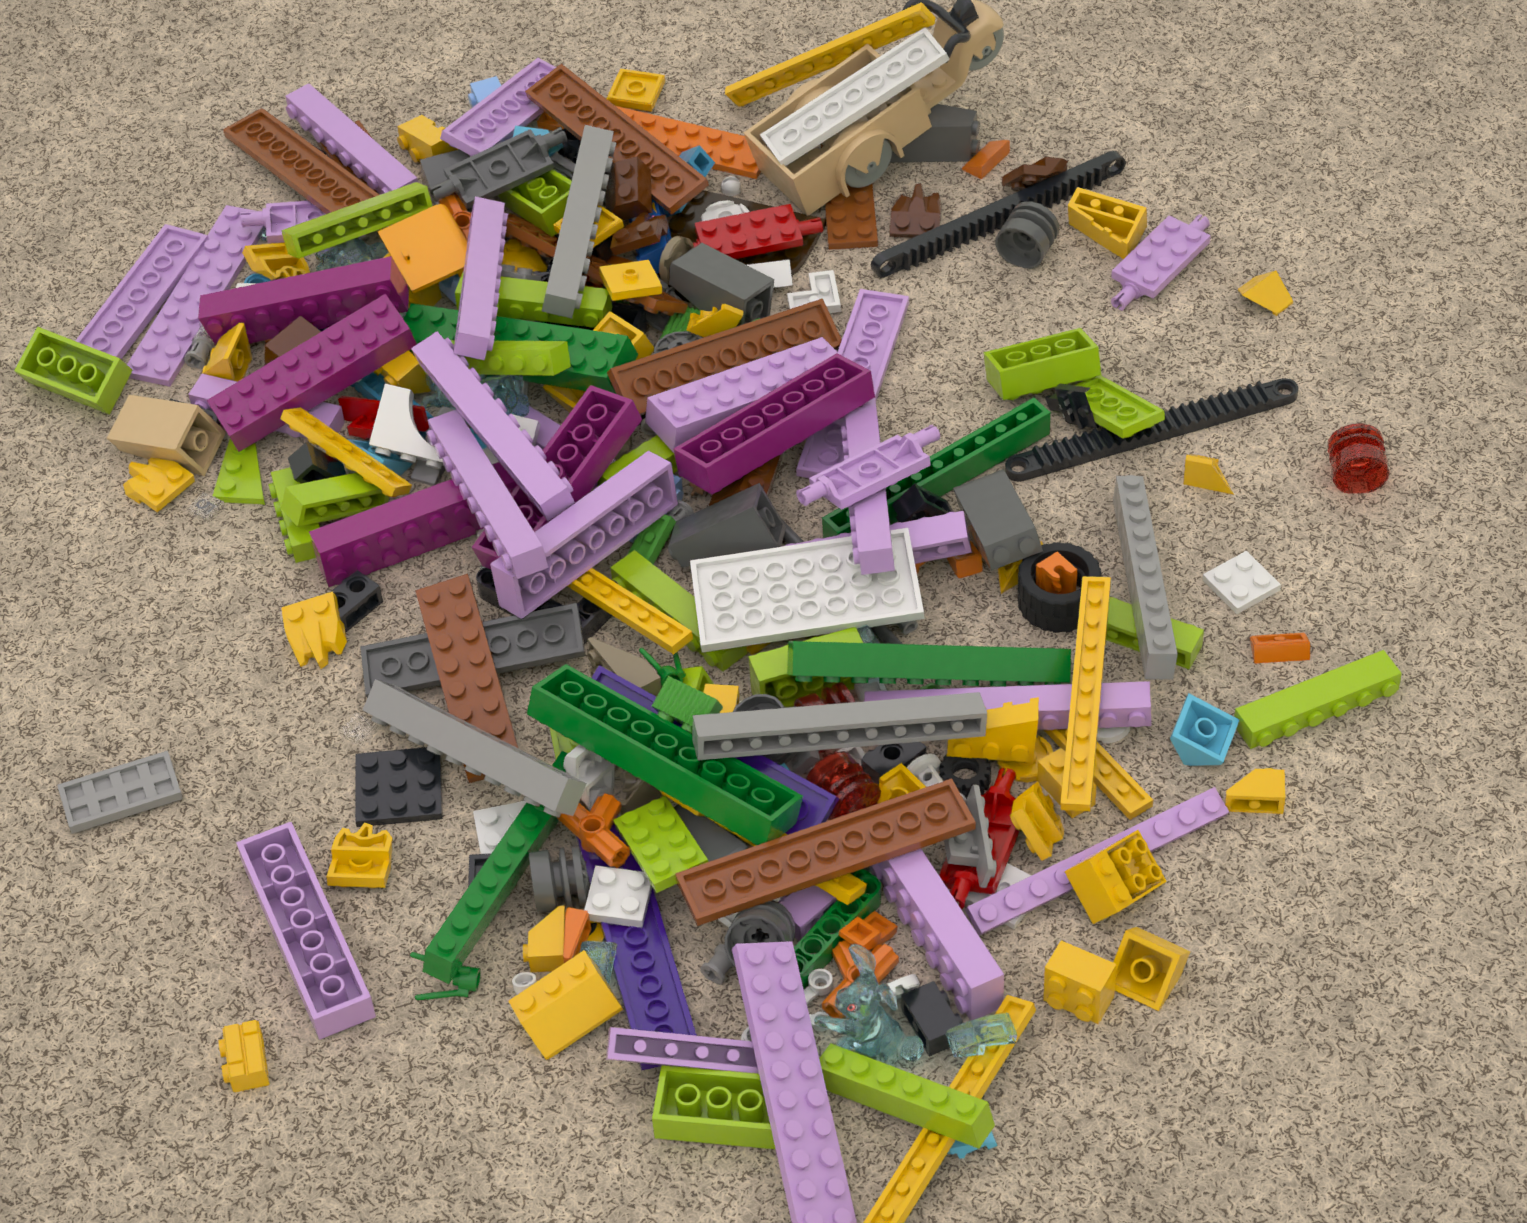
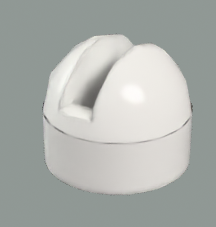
(731, 186)
(523, 981)

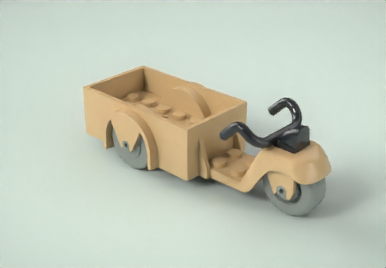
(860, 152)

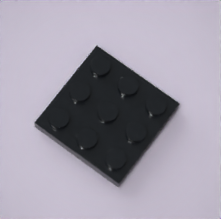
(398, 786)

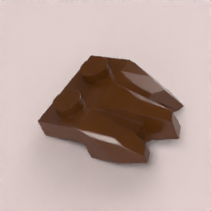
(1031, 174)
(915, 214)
(639, 233)

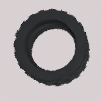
(1052, 610)

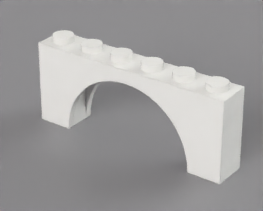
(397, 432)

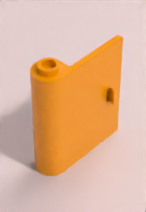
(432, 244)

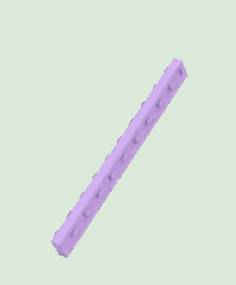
(1053, 882)

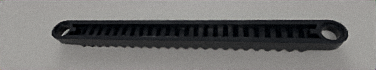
(995, 215)
(1176, 423)

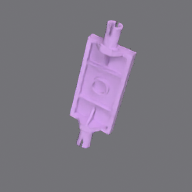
(281, 216)
(1159, 259)
(871, 470)

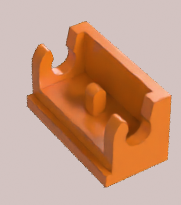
(1056, 575)

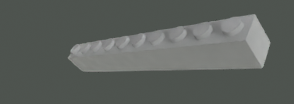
(577, 222)
(1144, 578)
(838, 726)
(475, 748)

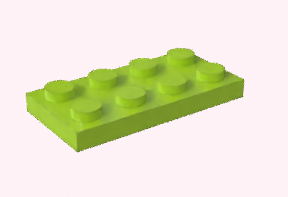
(1119, 408)
(659, 842)

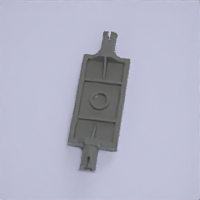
(499, 167)

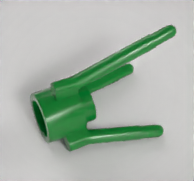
(665, 671)
(466, 979)

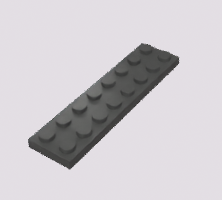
(514, 643)

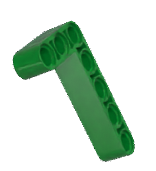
(837, 917)

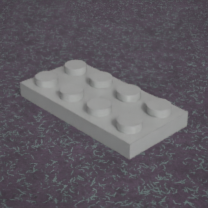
(119, 792)

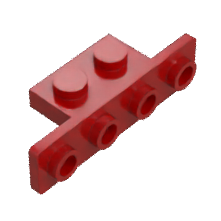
(363, 415)

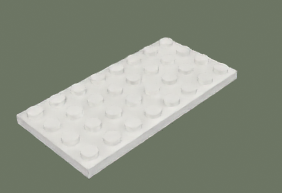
(800, 592)

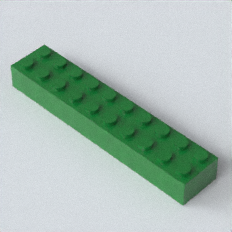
(589, 351)
(663, 755)

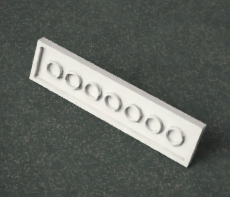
(854, 97)

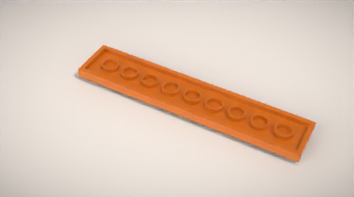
(726, 149)

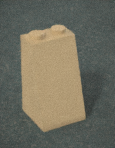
(167, 432)

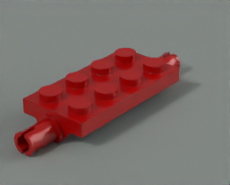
(756, 231)
(1001, 830)

